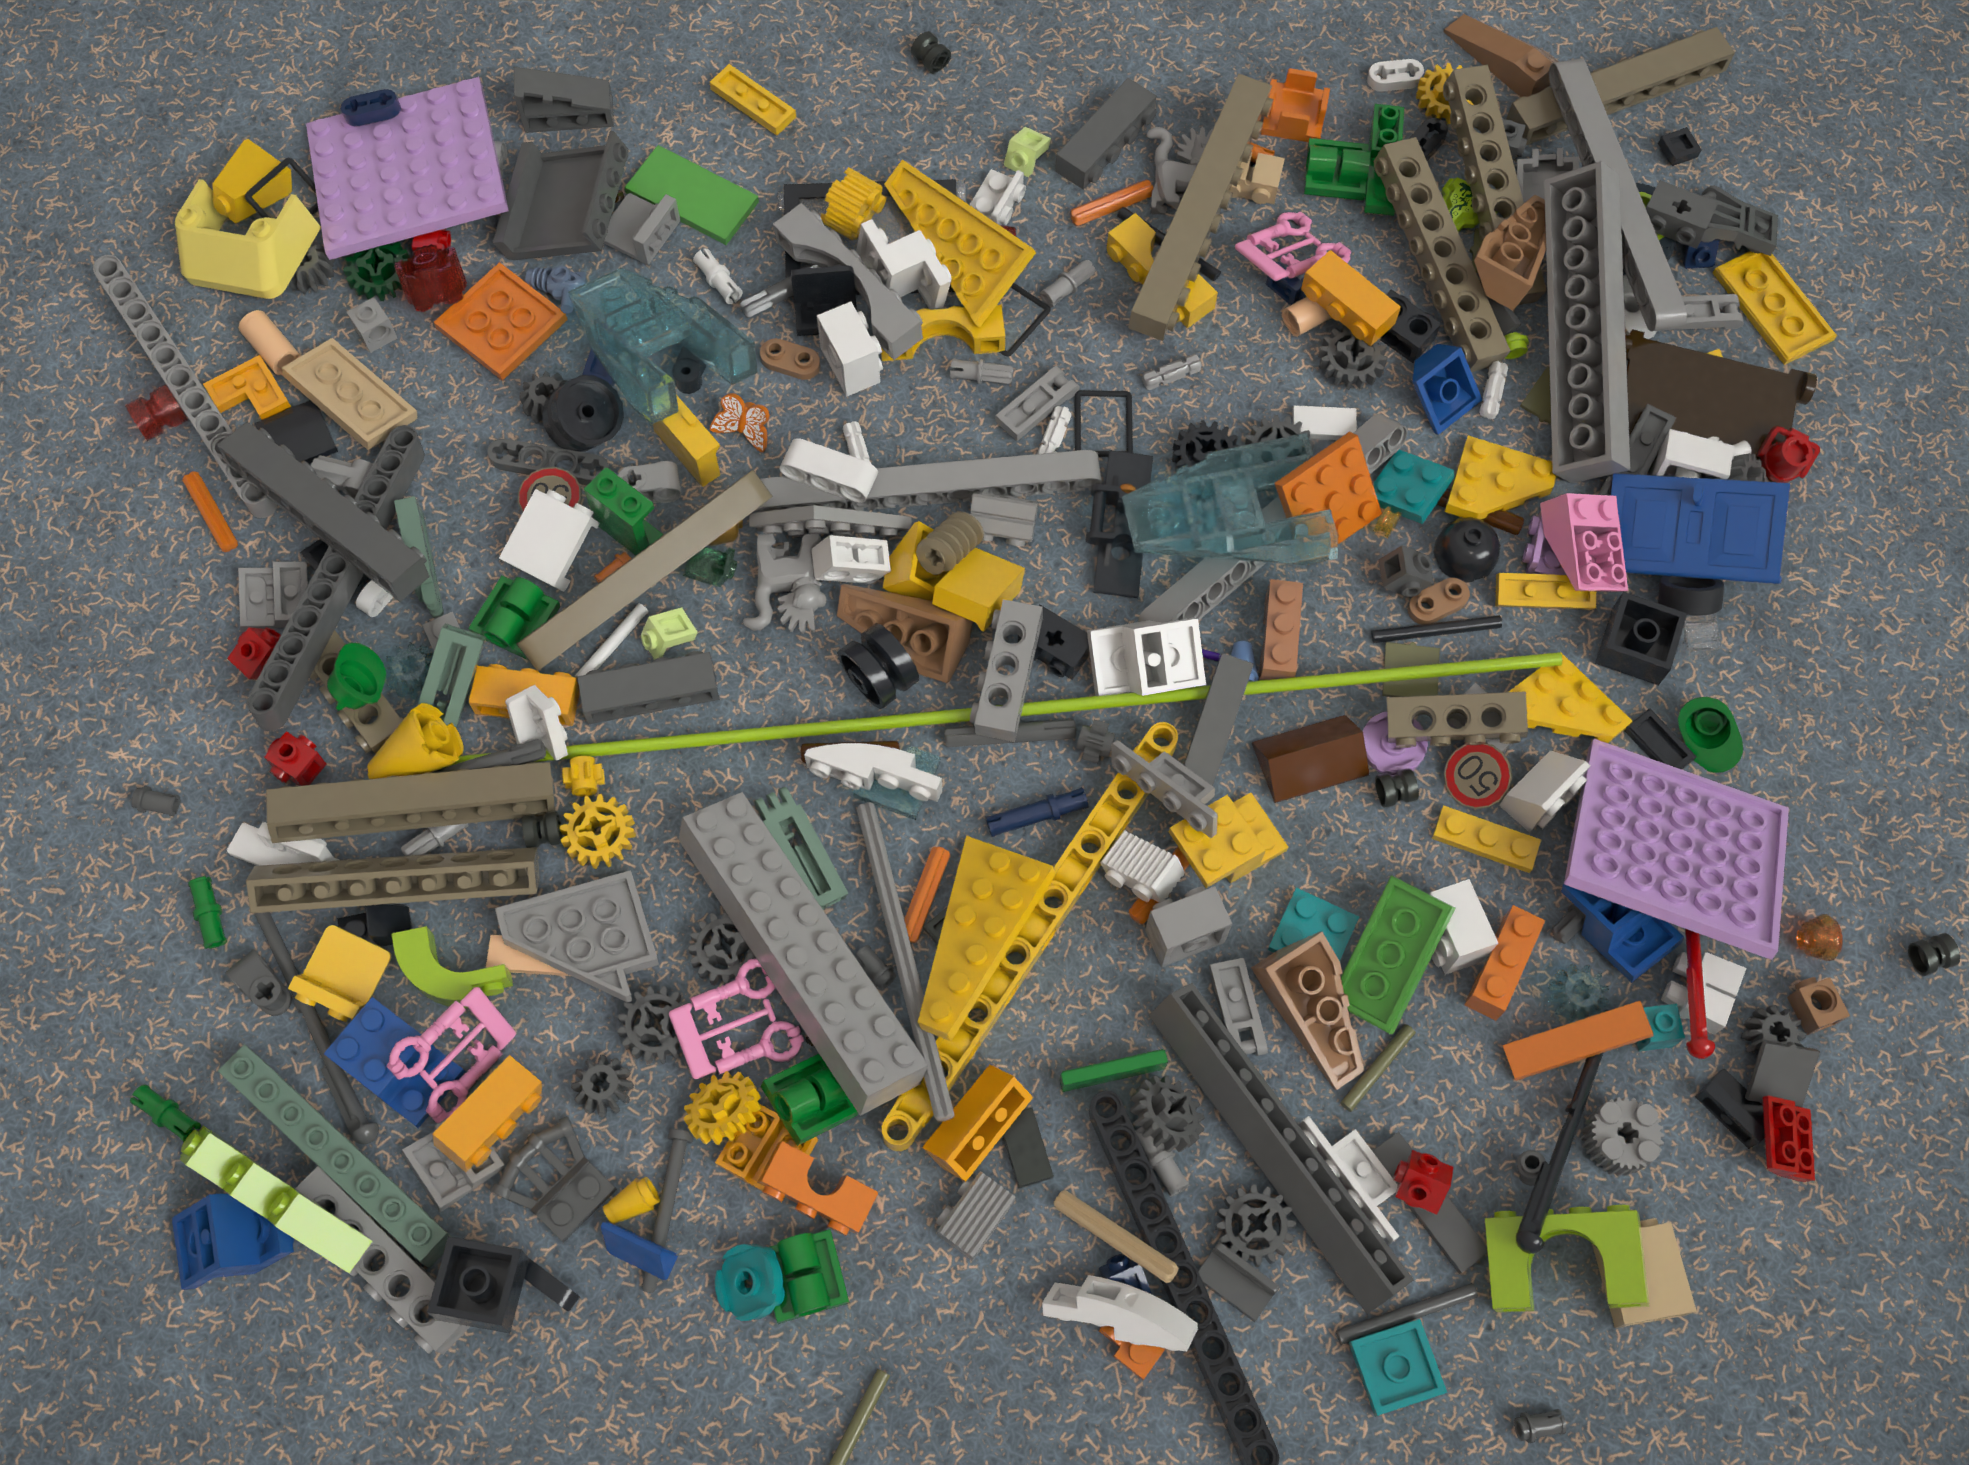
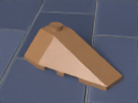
(1511, 60)
(1513, 254)
(927, 632)
(1310, 997)

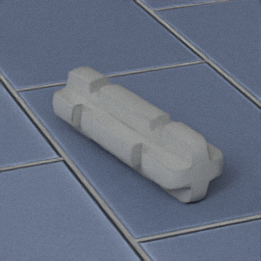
(1171, 372)

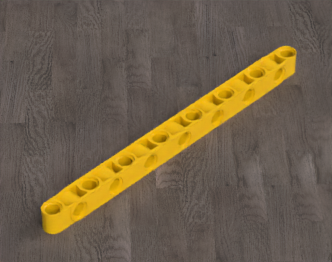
(1072, 877)

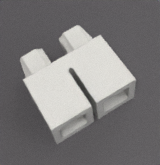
(1720, 987)

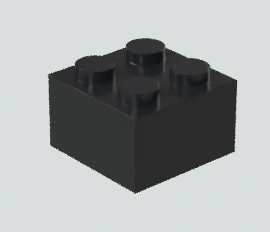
(1641, 638)
(478, 1284)

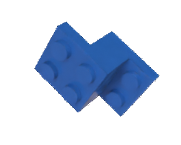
(1623, 935)
(365, 1051)
(225, 1240)

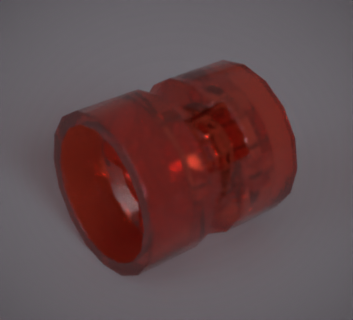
(156, 412)

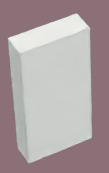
(1325, 422)

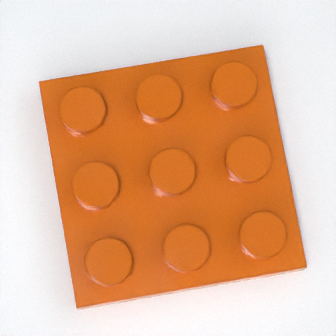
(500, 321)
(1333, 481)

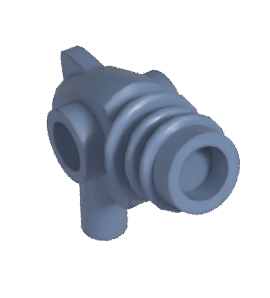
(556, 282)

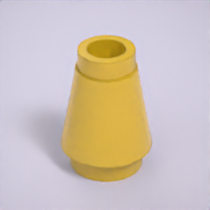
(632, 1201)

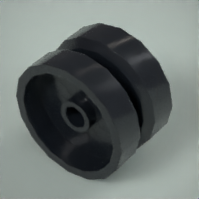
(582, 413)
(878, 665)

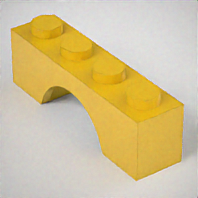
(1132, 247)
(957, 323)

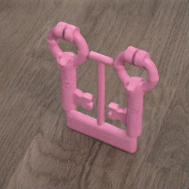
(1283, 229)
(488, 1017)
(692, 1042)

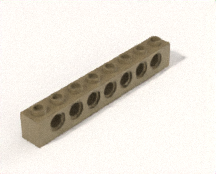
(1477, 86)
(1421, 206)
(393, 880)

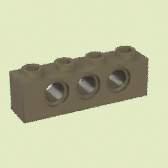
(1509, 706)
(371, 735)

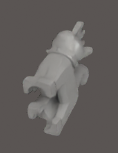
(1173, 176)
(787, 573)

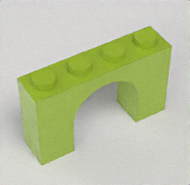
(1611, 1232)

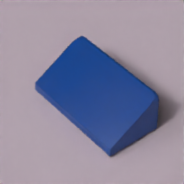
(638, 1250)

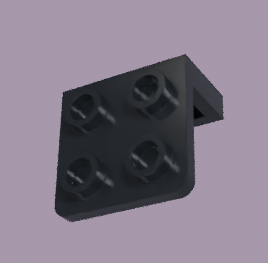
(820, 291)

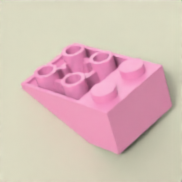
(1586, 540)

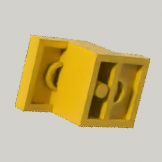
(1241, 844)

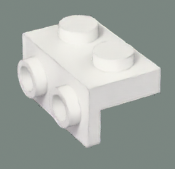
(535, 718)

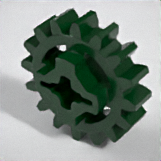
(374, 272)

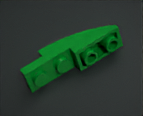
(1385, 129)

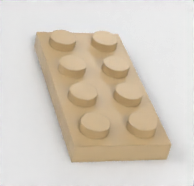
(349, 393)

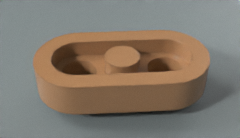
(789, 358)
(1440, 600)

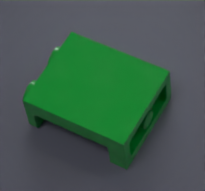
(621, 511)

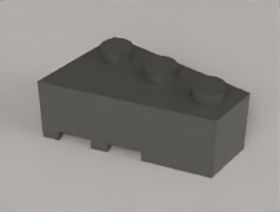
(561, 101)

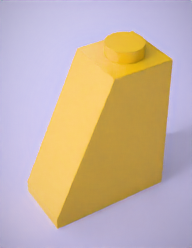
(240, 174)

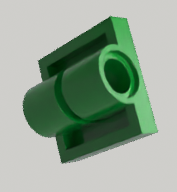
(1336, 169)
(513, 613)
(808, 1099)
(810, 1275)

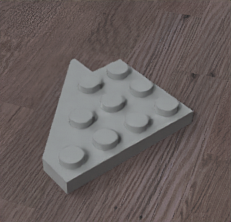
(828, 519)
(585, 931)

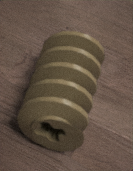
(949, 543)

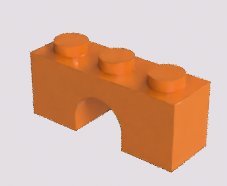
(1505, 963)
(787, 1177)

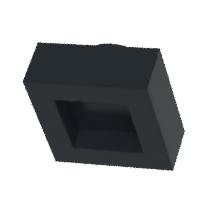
(1679, 146)

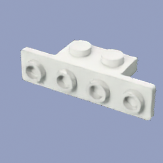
(256, 847)
(1358, 1172)

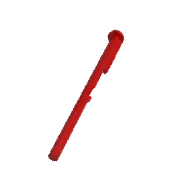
(1699, 1045)

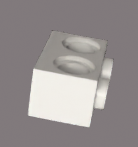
(850, 559)

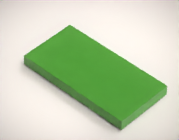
(702, 197)
(1393, 953)

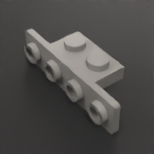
(1171, 784)

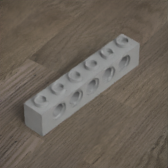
(398, 1266)

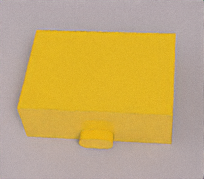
(690, 443)
(978, 587)

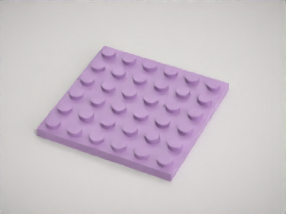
(406, 173)
(1680, 848)

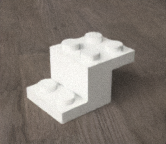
(905, 264)
(1146, 657)

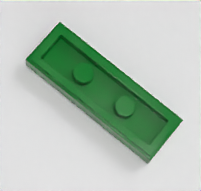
(1113, 1070)

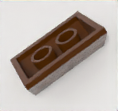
(1312, 758)

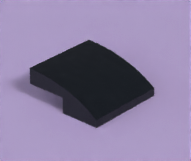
(301, 431)

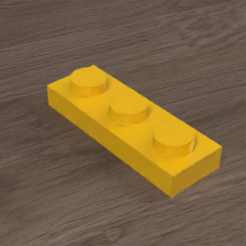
(753, 99)
(1541, 592)
(1486, 839)

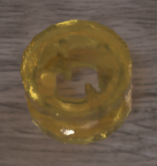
(1387, 522)

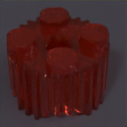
(431, 277)

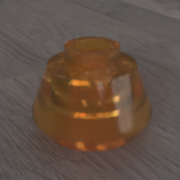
(1820, 938)

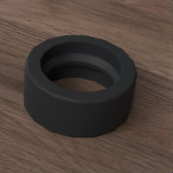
(1691, 595)

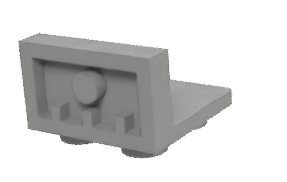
(642, 227)

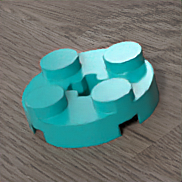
(767, 1282)

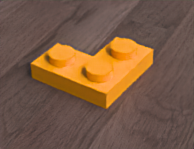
(248, 381)

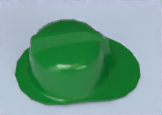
(356, 677)
(1711, 734)

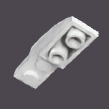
(862, 763)
(1131, 1311)

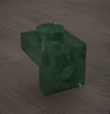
(711, 566)

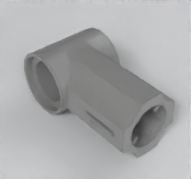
(344, 475)

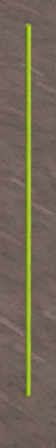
(1049, 707)

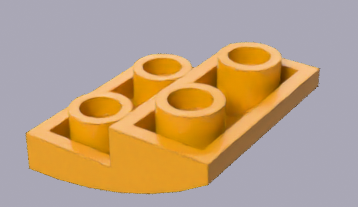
(751, 1151)

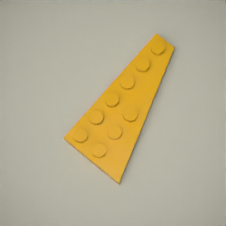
(975, 249)
(984, 915)

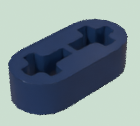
(370, 107)

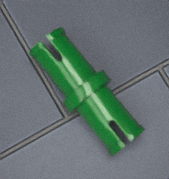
(207, 912)
(164, 1112)

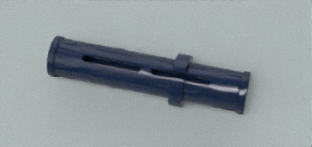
(1042, 810)

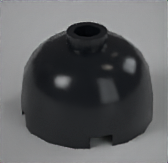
(1467, 549)

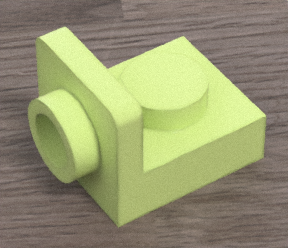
(1025, 149)
(666, 631)

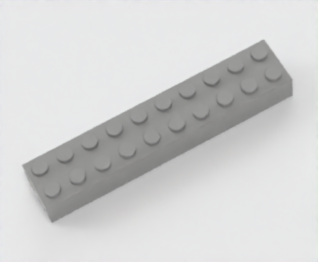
(1586, 324)
(802, 953)

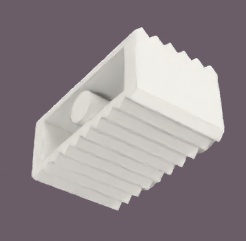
(1142, 867)

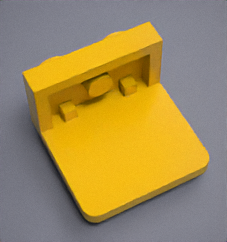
(341, 973)

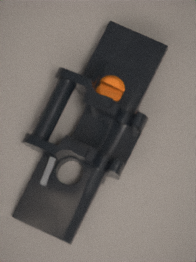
(1124, 475)

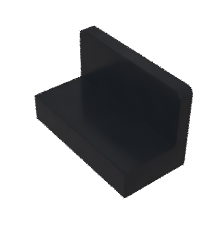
(1727, 1102)

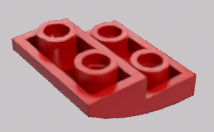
(1788, 1139)

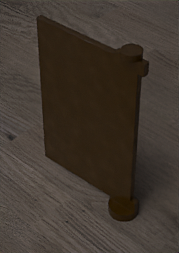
(1712, 392)

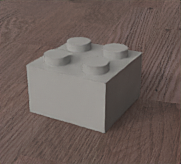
(1187, 925)

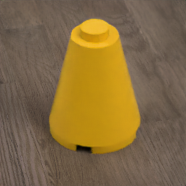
(417, 745)

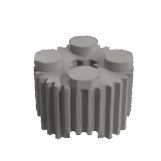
(1636, 1122)

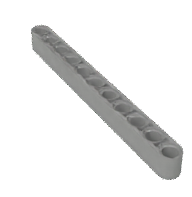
(1595, 142)
(175, 373)
(951, 481)
(1216, 579)

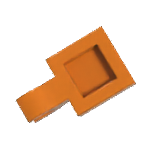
(1136, 1358)

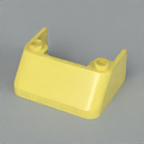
(237, 263)

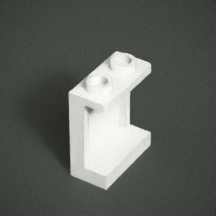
(548, 537)

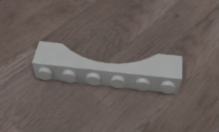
(809, 241)

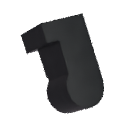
(688, 372)

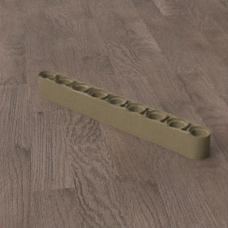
(644, 570)

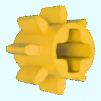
(583, 776)

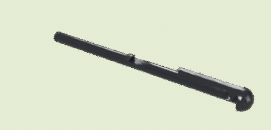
(1549, 1174)

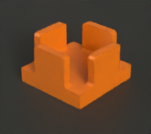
(1297, 107)

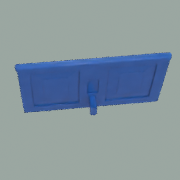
(1702, 527)

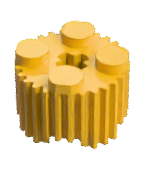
(852, 203)

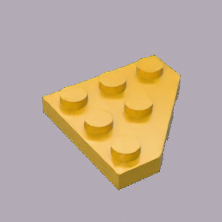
(1496, 479)
(1570, 703)

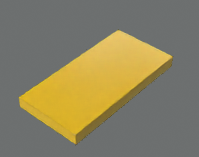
(1775, 305)

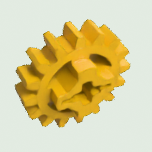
(1434, 99)
(584, 835)
(722, 1108)

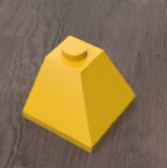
(906, 573)

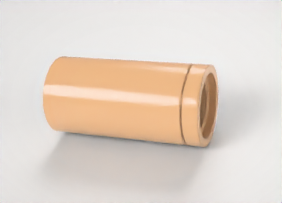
(1304, 316)
(267, 340)

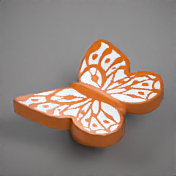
(744, 418)

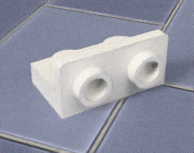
(998, 196)

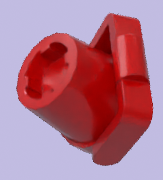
(1787, 458)

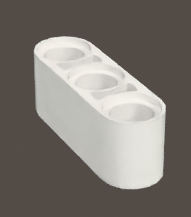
(828, 470)

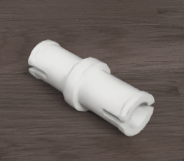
(717, 276)

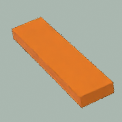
(1578, 1040)

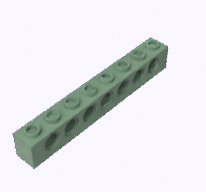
(336, 1155)

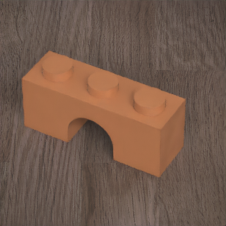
(1282, 630)

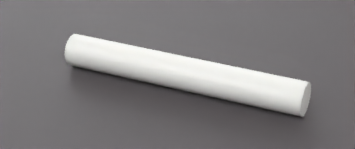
(614, 640)

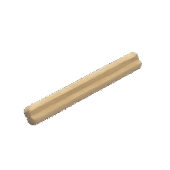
(1116, 1236)

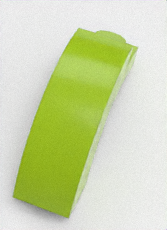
(419, 962)

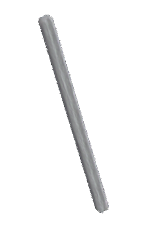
(904, 959)

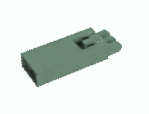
(415, 533)
(452, 670)
(808, 858)

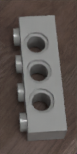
(1004, 720)

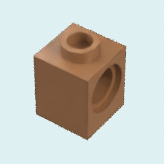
(1832, 1006)

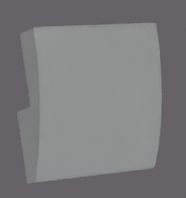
(270, 594)
(441, 1176)

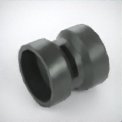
(927, 49)
(1396, 787)
(544, 832)
(1936, 953)

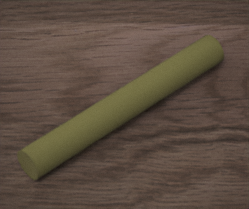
(1377, 1067)
(860, 1418)

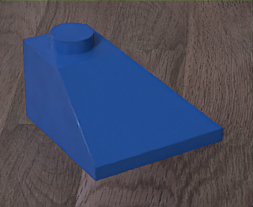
(1445, 385)

